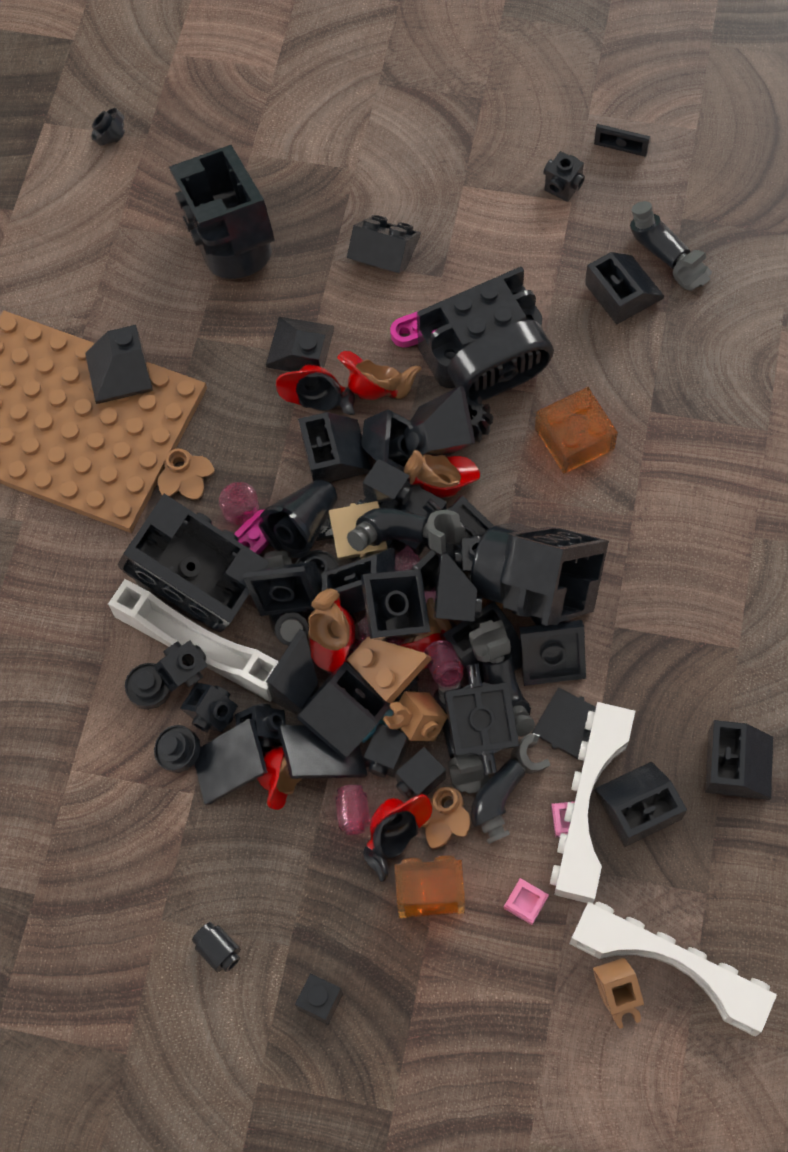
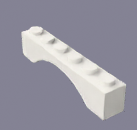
(156, 619)
(580, 867)
(738, 1000)

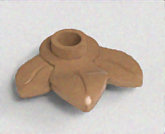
(186, 478)
(446, 821)

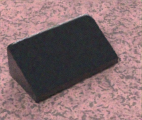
(622, 140)

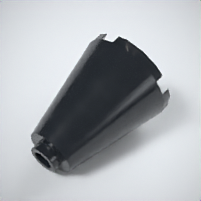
(298, 518)

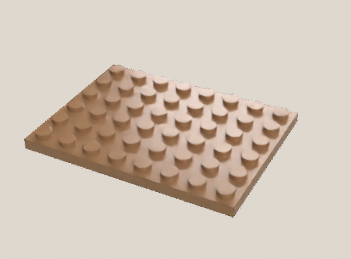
(69, 448)

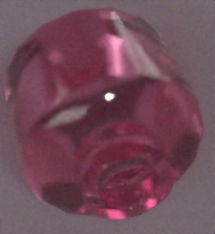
(238, 503)

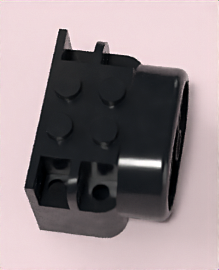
(224, 213)
(485, 337)
(190, 564)
(539, 571)

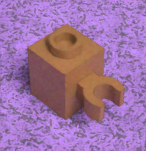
(417, 716)
(619, 989)

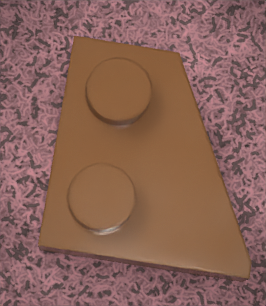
(387, 666)

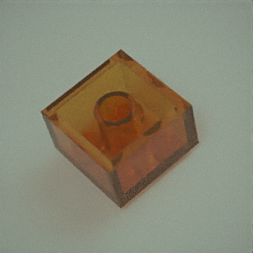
(575, 430)
(429, 887)

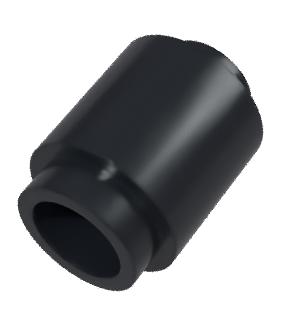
(216, 947)

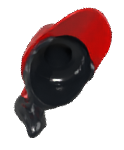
(315, 389)
(392, 830)

